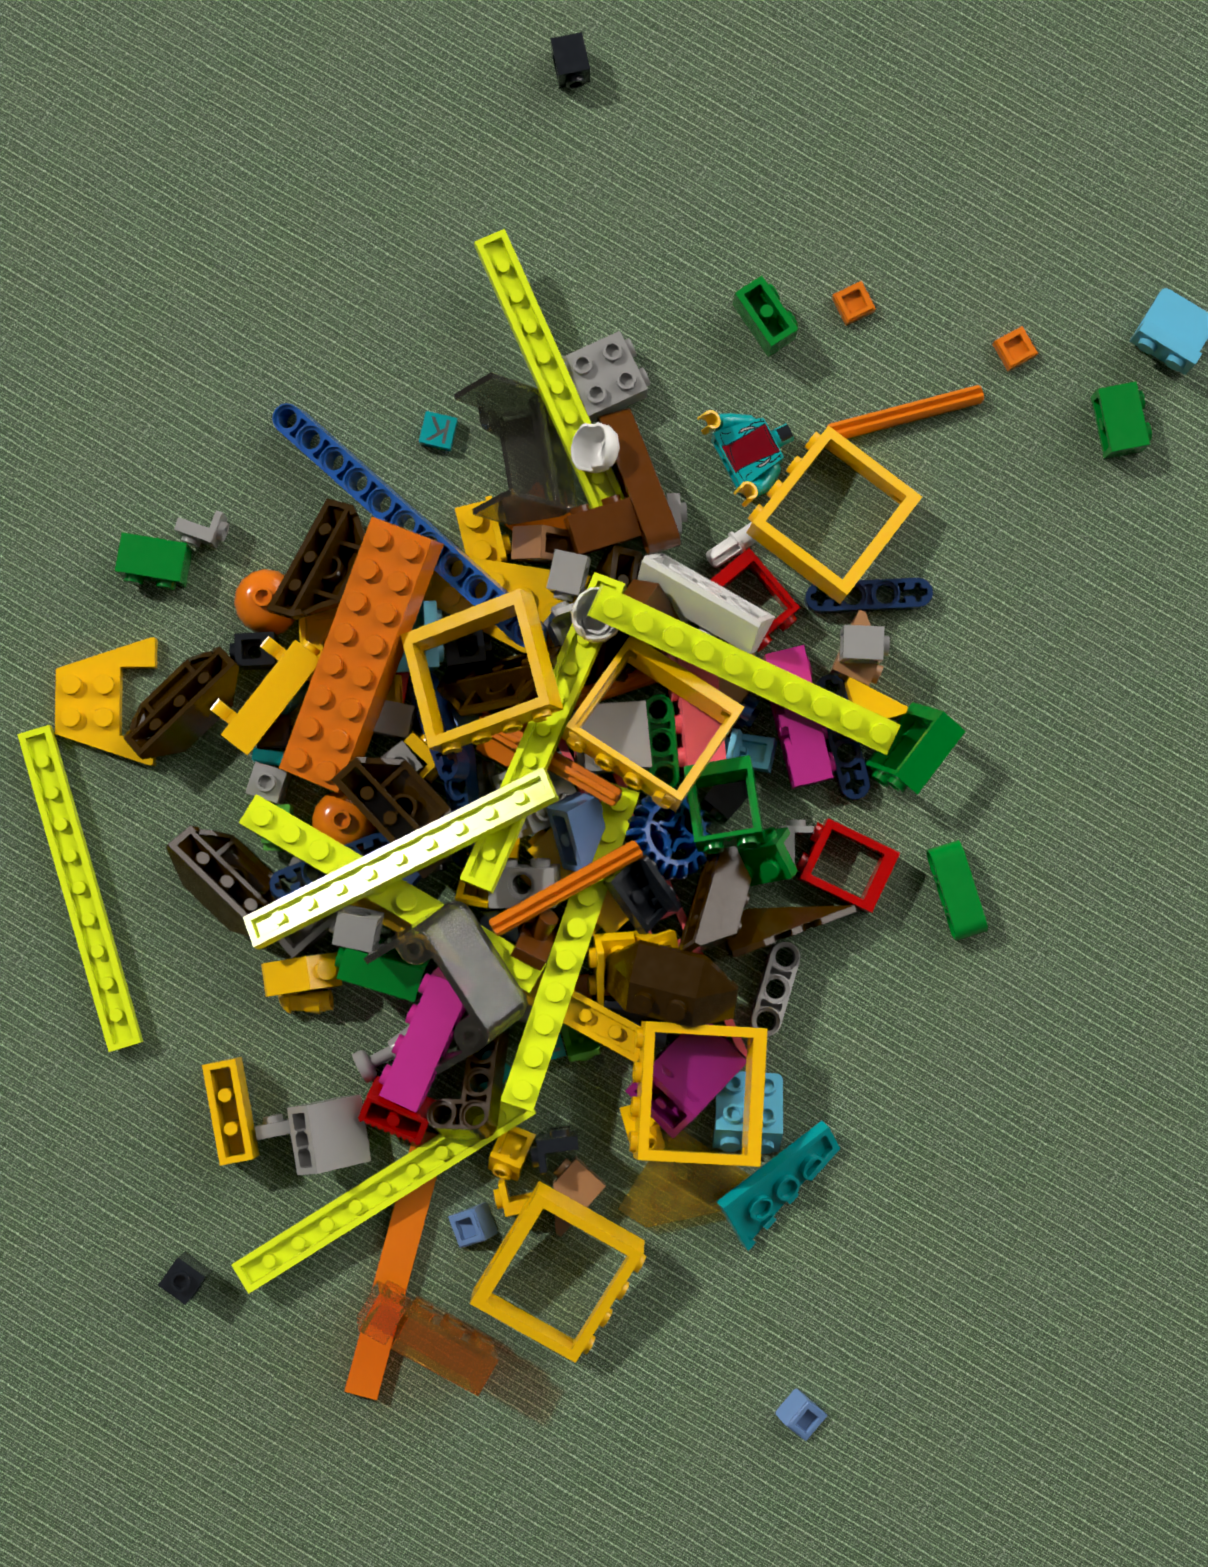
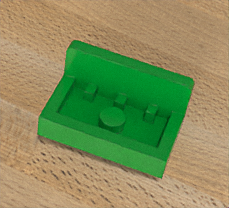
(769, 859)

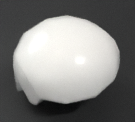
(594, 447)
(588, 627)

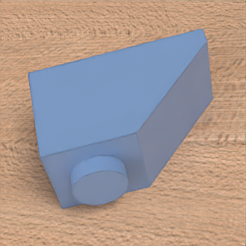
(577, 829)

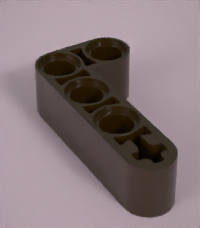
(471, 1102)

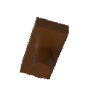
(536, 939)

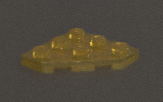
(679, 1190)

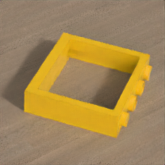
(795, 555)
(465, 622)
(678, 681)
(753, 1097)
(584, 1219)

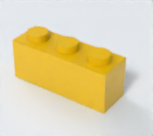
(230, 1111)

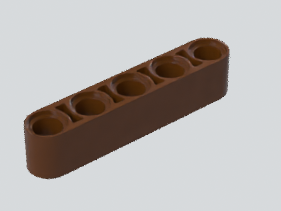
(641, 484)

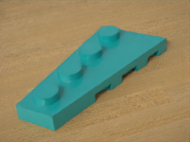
(764, 1192)

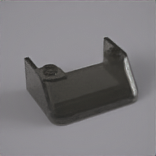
(532, 451)
(472, 969)

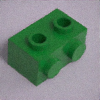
(765, 315)

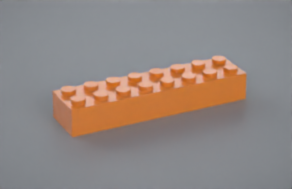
(361, 652)

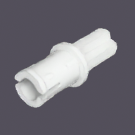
(730, 547)

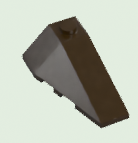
(767, 925)

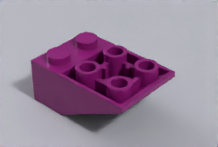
(689, 1077)

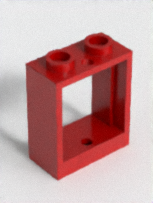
(749, 560)
(877, 880)

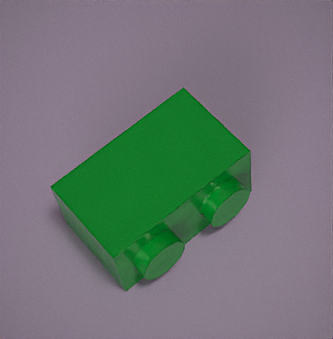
(1121, 419)
(153, 560)

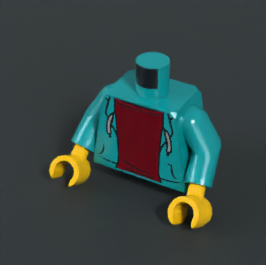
(747, 450)

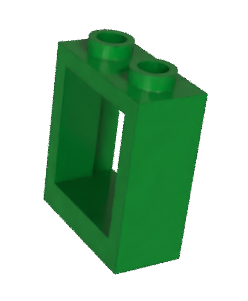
(917, 750)
(720, 773)
(385, 974)

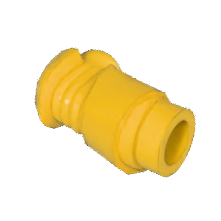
(310, 1001)

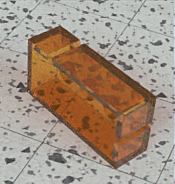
(428, 1337)

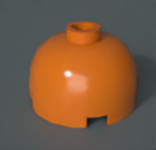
(253, 598)
(341, 819)

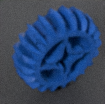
(657, 845)

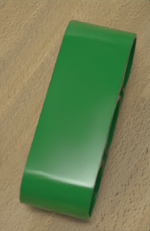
(666, 728)
(957, 890)

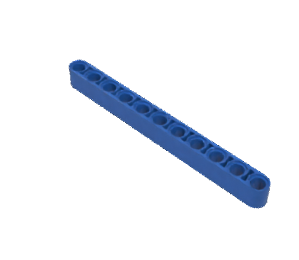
(397, 514)

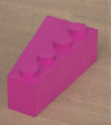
(800, 737)
(423, 1044)

